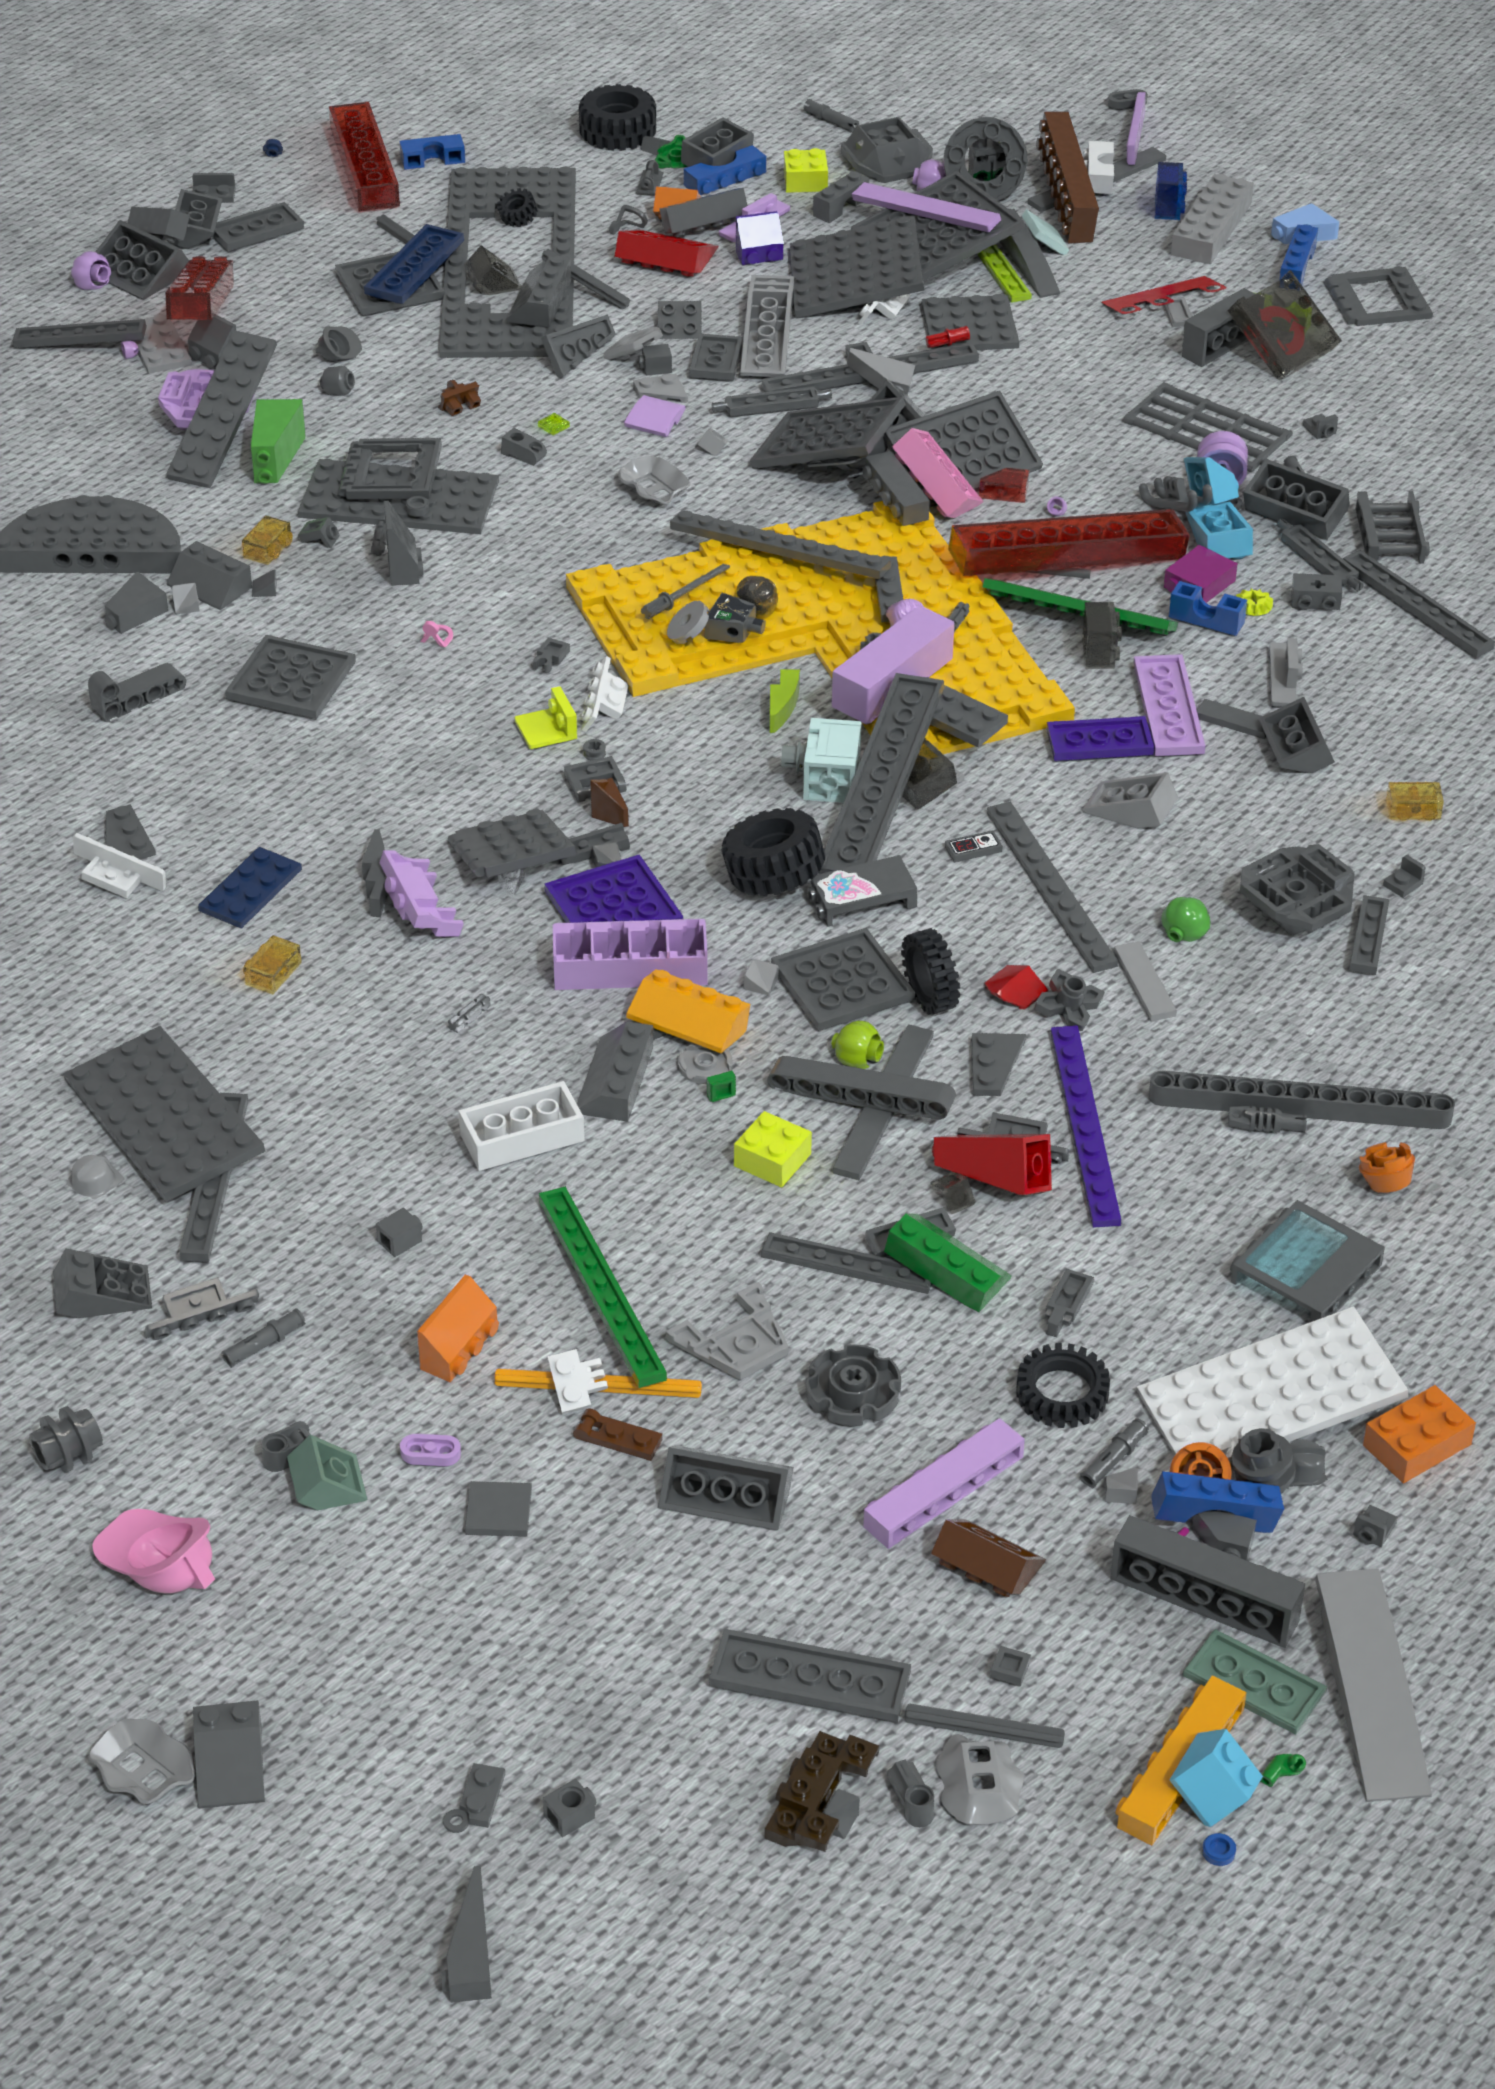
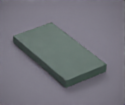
(1271, 1686)

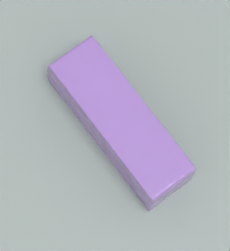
(912, 646)
(627, 951)

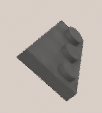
(127, 834)
(993, 1061)

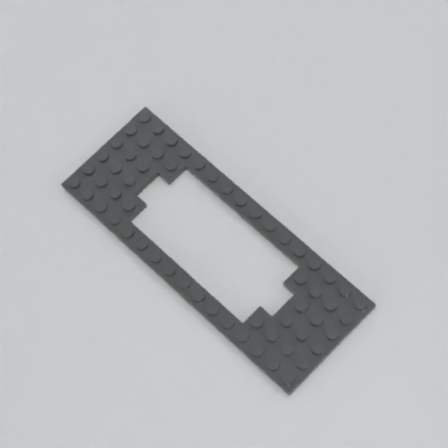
(474, 193)

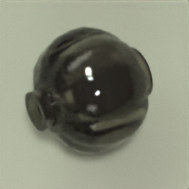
(760, 592)

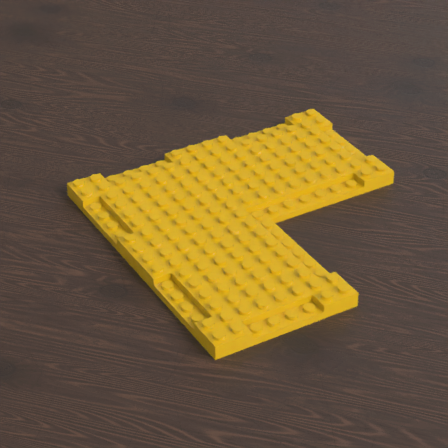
(819, 614)

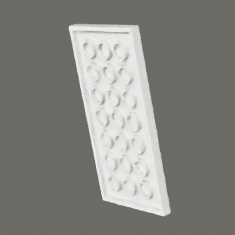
(1280, 1383)

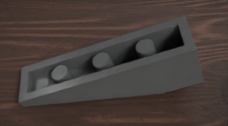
(468, 1952)

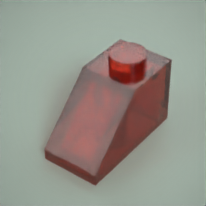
(1005, 485)

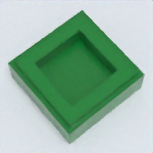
(721, 1086)

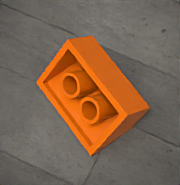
(456, 1330)

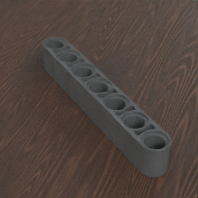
(862, 1087)

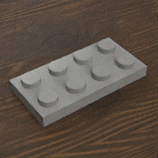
(162, 346)

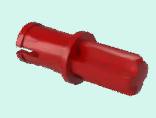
(948, 337)

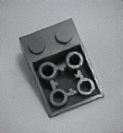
(99, 1285)

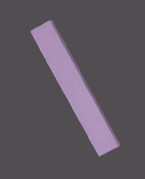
(1136, 128)

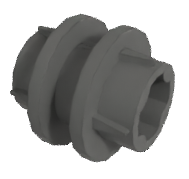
(70, 1437)
(1264, 1459)

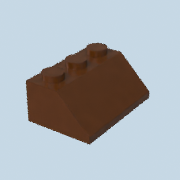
(986, 1556)

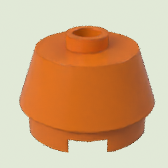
(1387, 1167)
(1201, 1460)

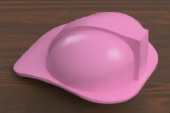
(157, 1550)

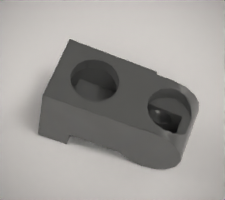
(522, 447)

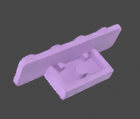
(766, 204)

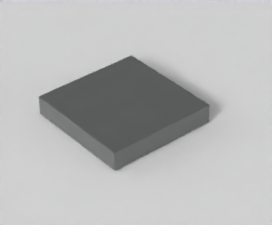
(498, 1509)

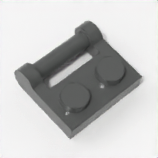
(580, 775)

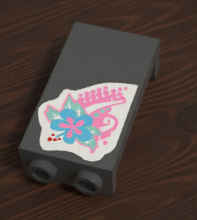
(862, 887)

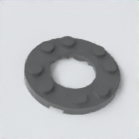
(1005, 136)

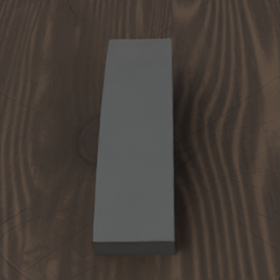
(374, 874)

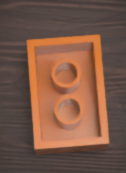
(1419, 1434)

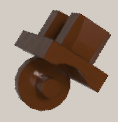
(459, 394)

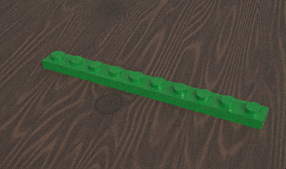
(602, 1287)

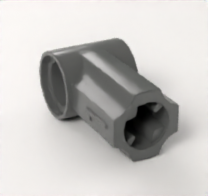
(912, 1793)

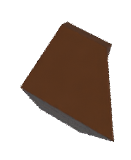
(608, 803)

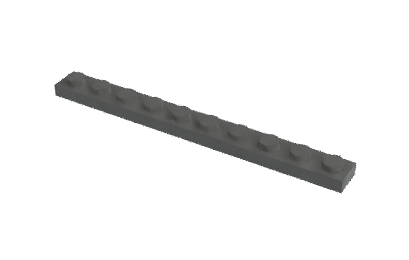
(845, 375)
(780, 544)
(1052, 887)

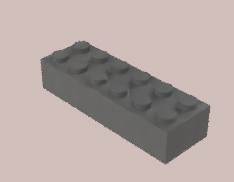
(1207, 1581)

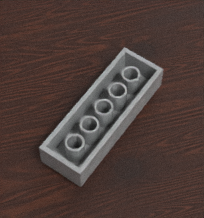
(1212, 218)

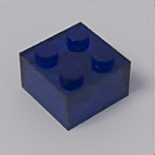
(1170, 191)

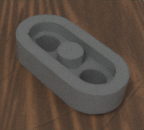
(1124, 99)

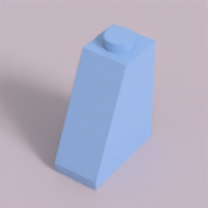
(1285, 224)

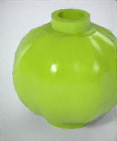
(858, 1043)

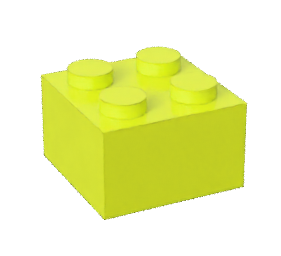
(805, 170)
(772, 1149)

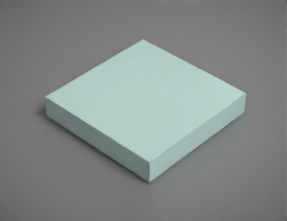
(1045, 232)

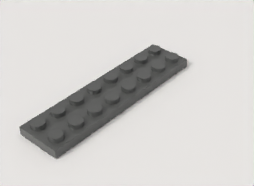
(221, 409)

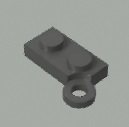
(478, 1798)

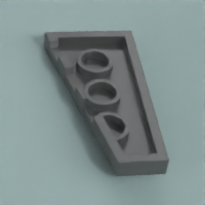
(576, 343)

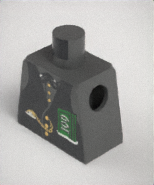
(732, 620)

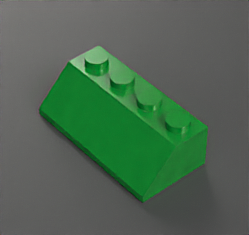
(945, 1261)

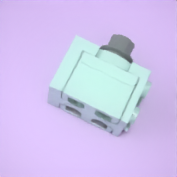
(826, 759)

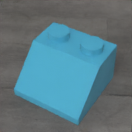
(1207, 471)
(1215, 1776)

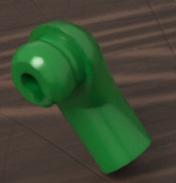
(1281, 1766)

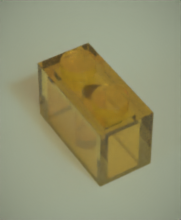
(267, 540)
(1414, 801)
(272, 964)

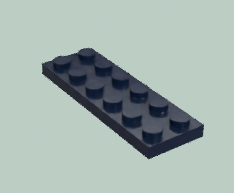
(414, 263)

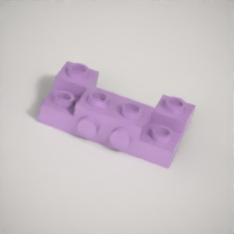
(414, 896)

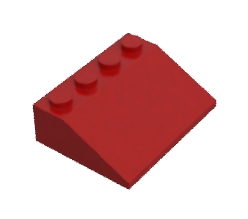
(663, 251)

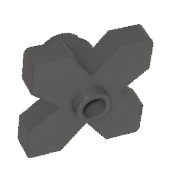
(1069, 997)

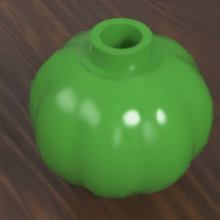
(1185, 919)

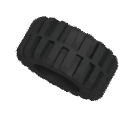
(617, 117)
(773, 852)

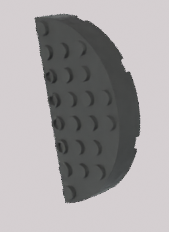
(90, 537)

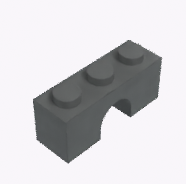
(830, 201)

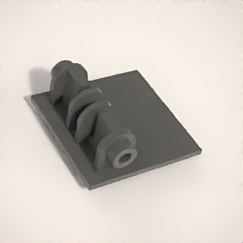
(680, 319)

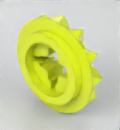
(1263, 600)

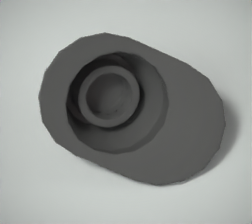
(338, 344)
(1309, 1463)

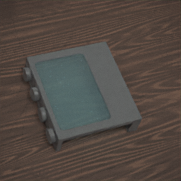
(1310, 1260)

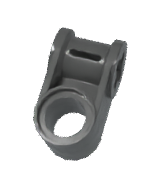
(280, 1444)

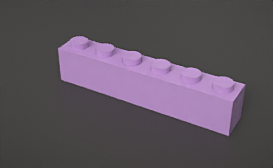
(943, 1483)

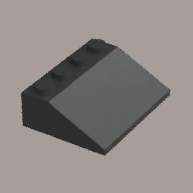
(140, 260)

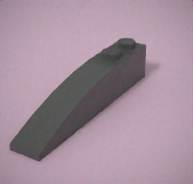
(1031, 261)

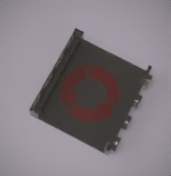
(1285, 326)

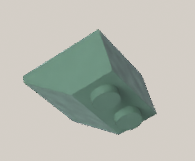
(325, 1475)

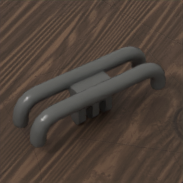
(1174, 495)

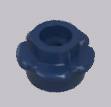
(273, 148)

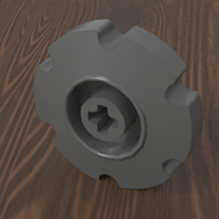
(853, 1385)

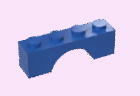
(707, 178)
(1300, 251)
(1184, 1495)

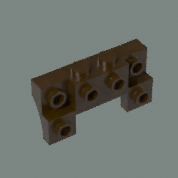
(810, 1787)

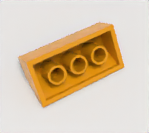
(689, 1011)

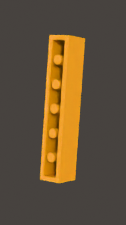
(1153, 1794)

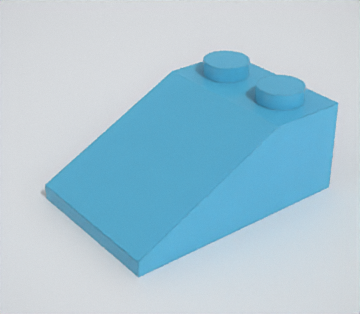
(1222, 530)

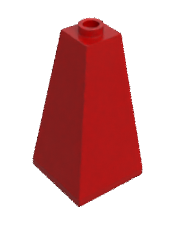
(1004, 1160)

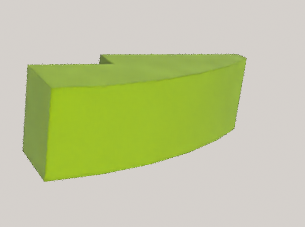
(783, 697)

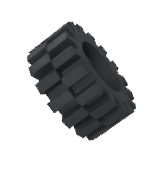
(515, 199)

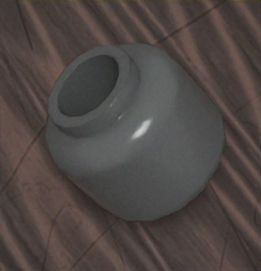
(337, 380)

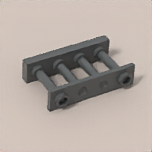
(1371, 535)

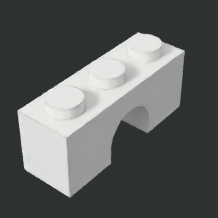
(1100, 165)

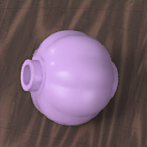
(928, 173)
(90, 268)

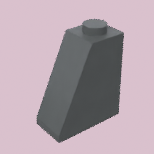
(135, 604)

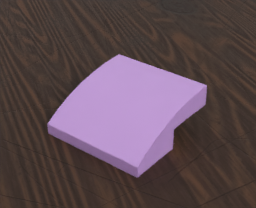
(654, 416)

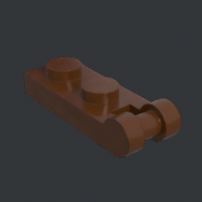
(618, 1435)

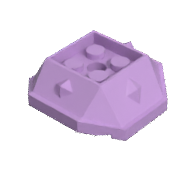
(183, 393)

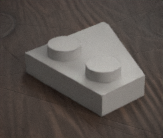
(661, 387)

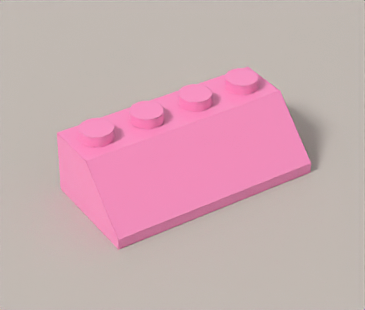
(936, 473)

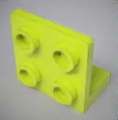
(551, 724)

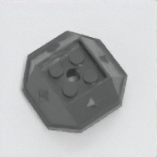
(886, 150)
(1299, 887)

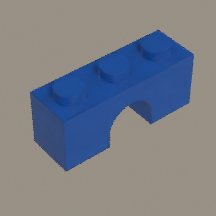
(448, 148)
(1189, 606)

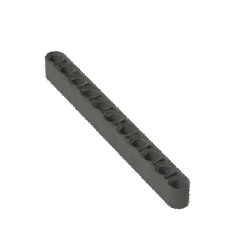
(1303, 1098)

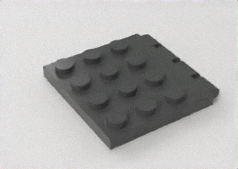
(511, 843)

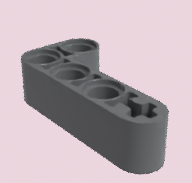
(118, 699)

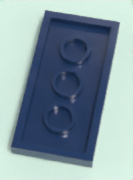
(250, 887)

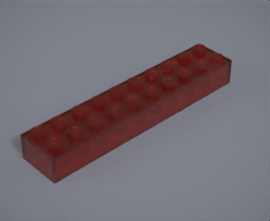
(1068, 542)

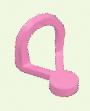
(431, 629)

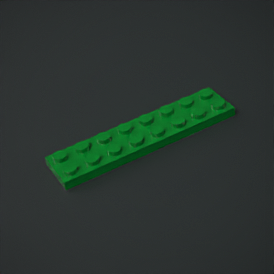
(1071, 604)

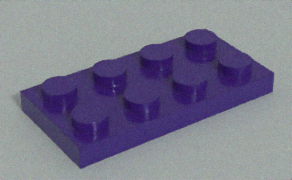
(1100, 738)

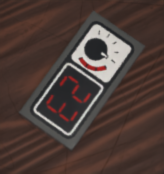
(973, 846)

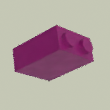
(1203, 569)

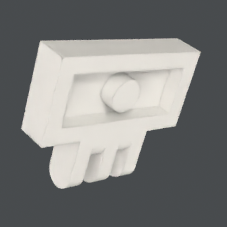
(575, 1380)

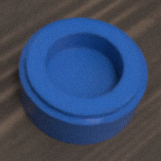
(1219, 1849)

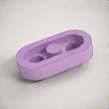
(430, 1449)

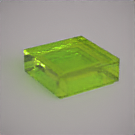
(553, 424)

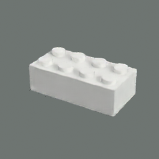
(521, 1125)

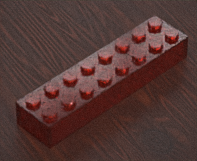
(364, 156)
(199, 289)

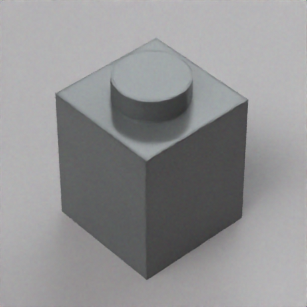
(656, 359)
(399, 1232)

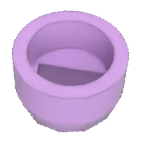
(129, 349)
(1058, 501)

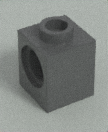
(569, 1807)

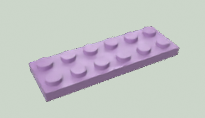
(1169, 705)

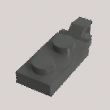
(1067, 1300)

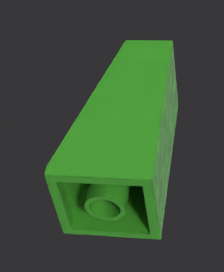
(276, 437)

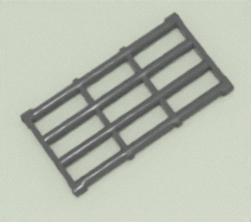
(1196, 413)

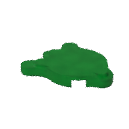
(670, 154)

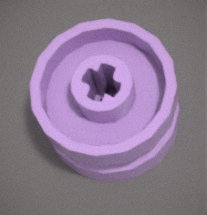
(1228, 451)

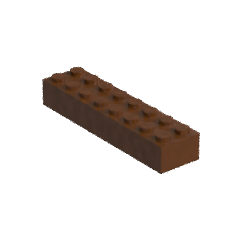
(1067, 177)

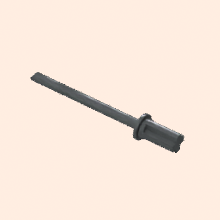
(665, 601)

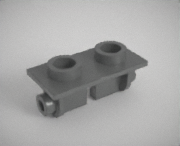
(650, 178)

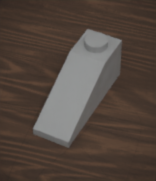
(879, 369)

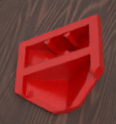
(1016, 985)

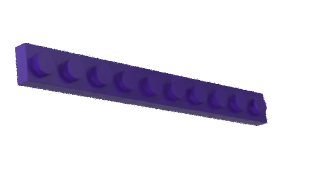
(1085, 1127)

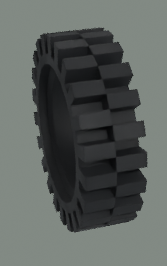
(930, 971)
(1069, 1360)

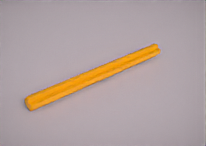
(615, 1383)

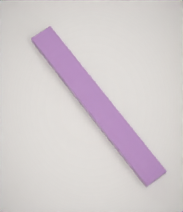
(926, 207)

